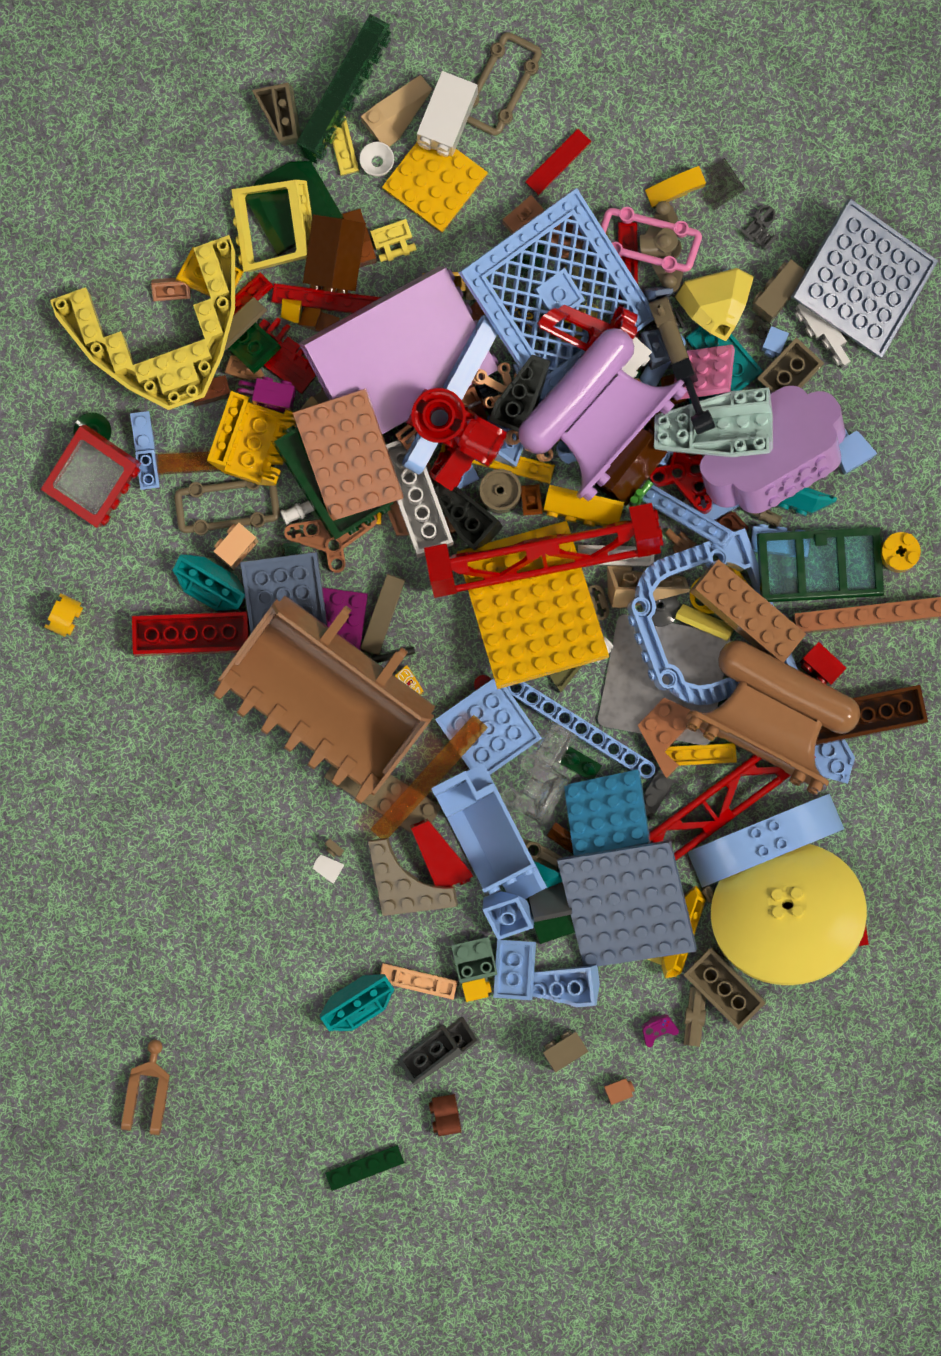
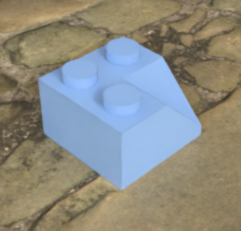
(507, 914)

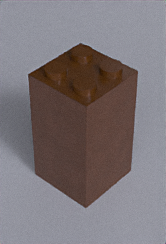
(334, 254)
(632, 467)

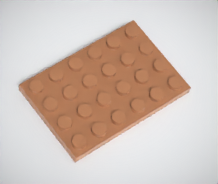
(348, 454)

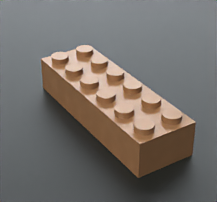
(747, 611)

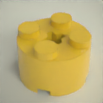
(906, 543)
(63, 615)

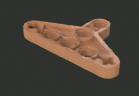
(322, 538)

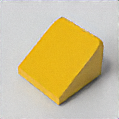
(291, 310)

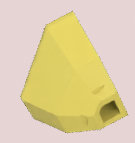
(716, 300)

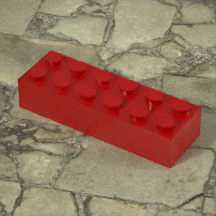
(189, 633)

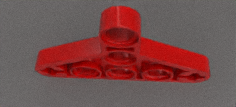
(686, 481)

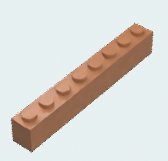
(868, 615)

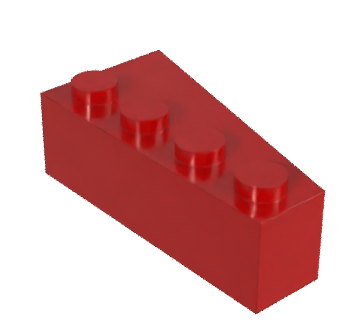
(451, 465)

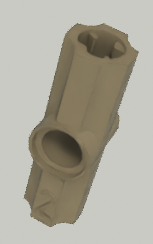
(694, 1018)

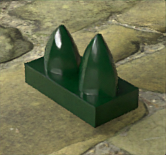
(580, 763)

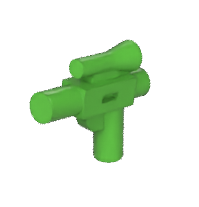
(638, 496)

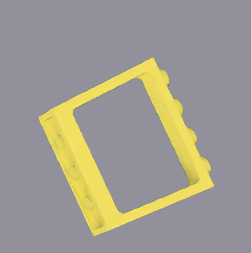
(301, 220)

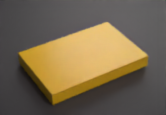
(193, 277)

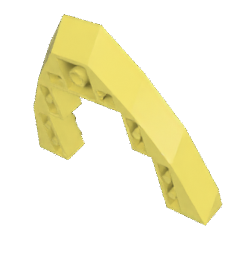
(178, 374)

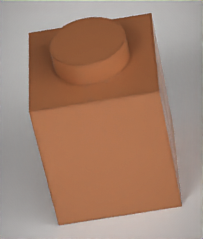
(619, 1090)

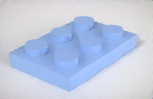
(515, 969)

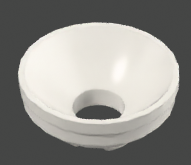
(373, 150)

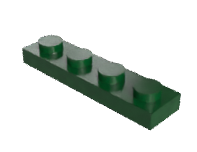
(364, 1167)

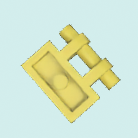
(391, 235)

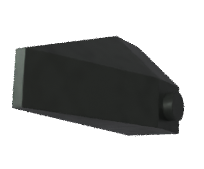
(521, 394)
(468, 518)

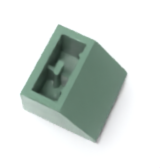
(474, 960)

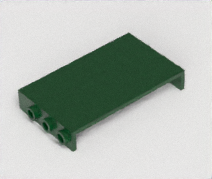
(296, 459)

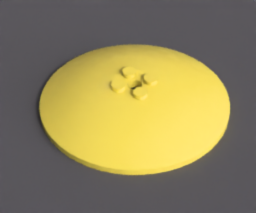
(795, 942)

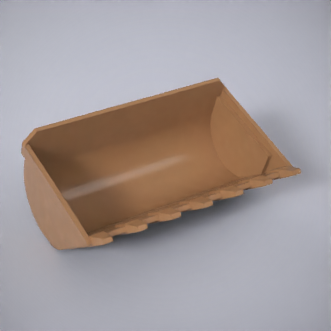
(327, 695)

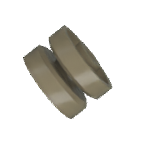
(502, 502)

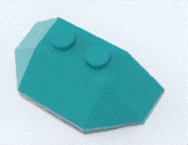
(807, 502)
(209, 583)
(357, 1003)

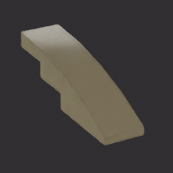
(383, 614)

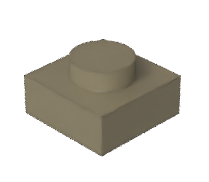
(333, 848)

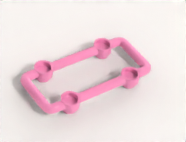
(680, 228)

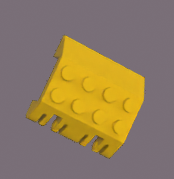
(246, 438)

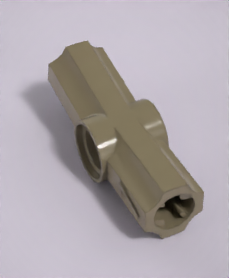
(545, 856)

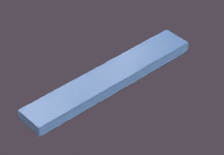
(688, 516)

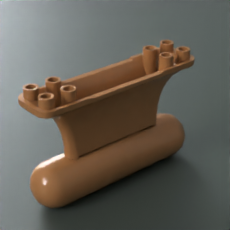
(776, 712)

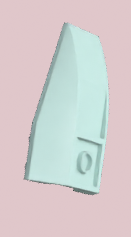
(741, 423)

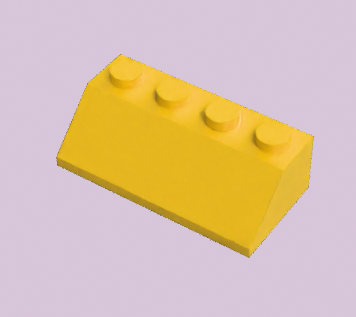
(595, 511)

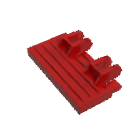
(286, 362)

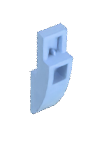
(145, 449)

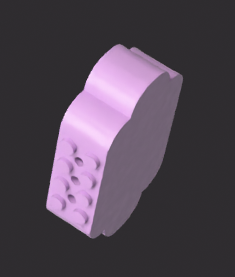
(803, 451)

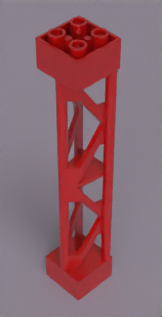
(642, 525)
(709, 827)

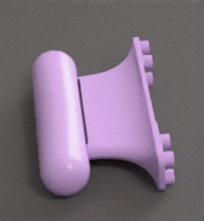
(597, 409)

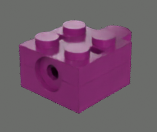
(269, 393)

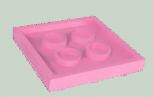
(712, 369)

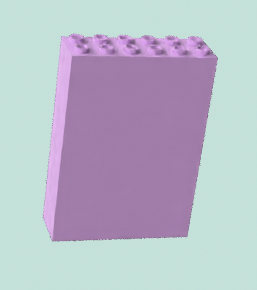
(396, 346)

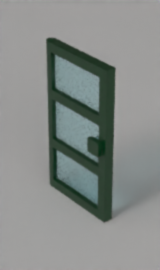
(820, 564)

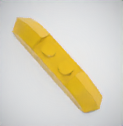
(695, 901)

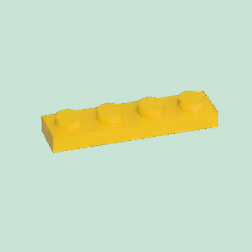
(703, 754)

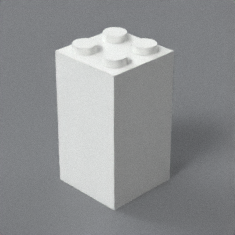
(447, 114)

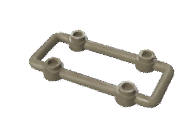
(530, 68)
(202, 527)

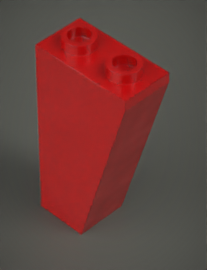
(441, 860)

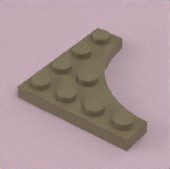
(400, 890)

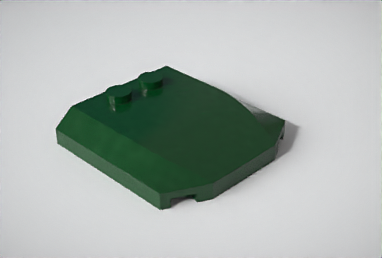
(273, 207)

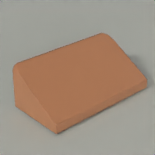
(169, 289)

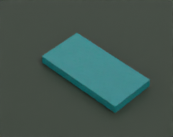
(744, 366)

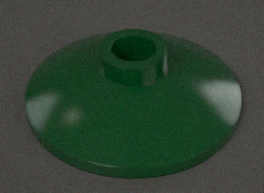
(94, 421)

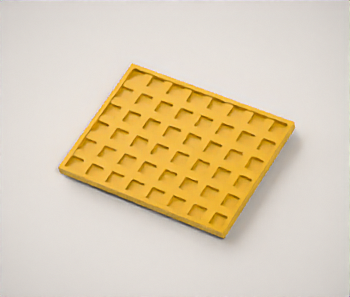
(537, 621)

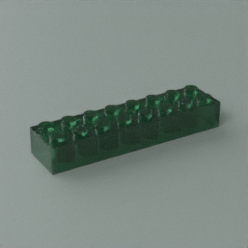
(343, 89)

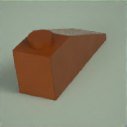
(368, 256)

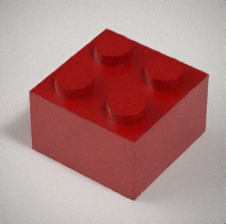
(822, 664)

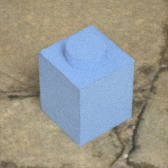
(774, 342)

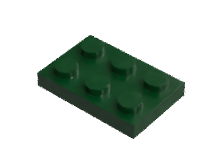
(254, 348)

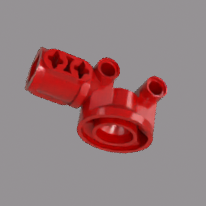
(471, 435)

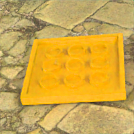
(434, 184)

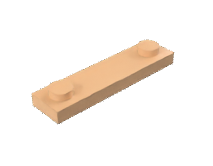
(420, 981)

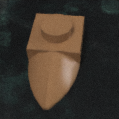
(239, 370)

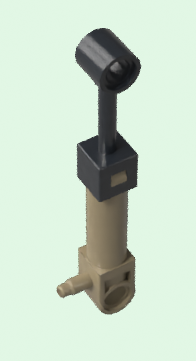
(680, 361)

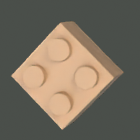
(235, 545)

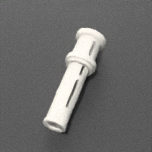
(296, 512)

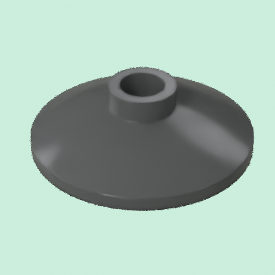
(667, 614)

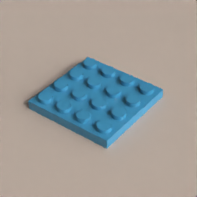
(607, 813)

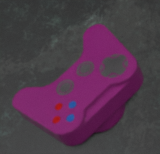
(656, 1027)

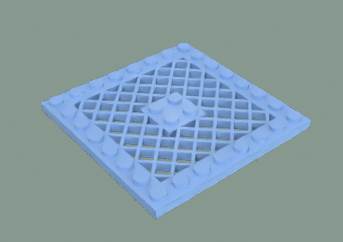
(558, 288)

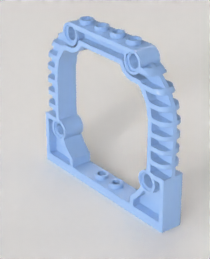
(737, 555)

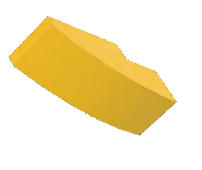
(676, 186)

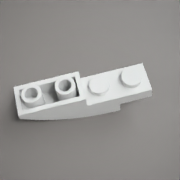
(818, 328)

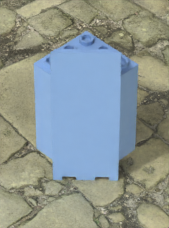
(488, 833)

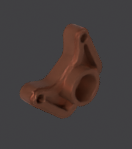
(732, 521)

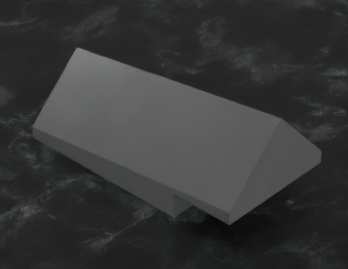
(438, 1050)

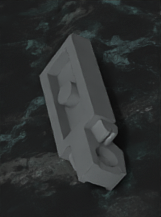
(656, 792)

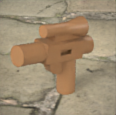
(680, 544)

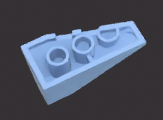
(570, 985)

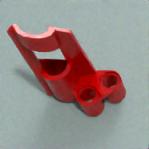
(621, 319)

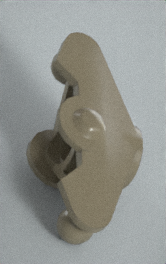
(663, 243)

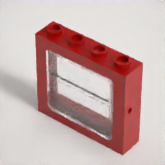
(91, 476)

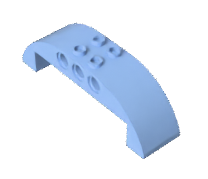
(765, 840)

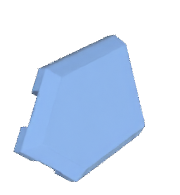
(834, 761)

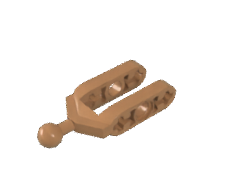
(149, 1069)

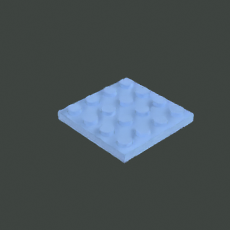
(507, 731)

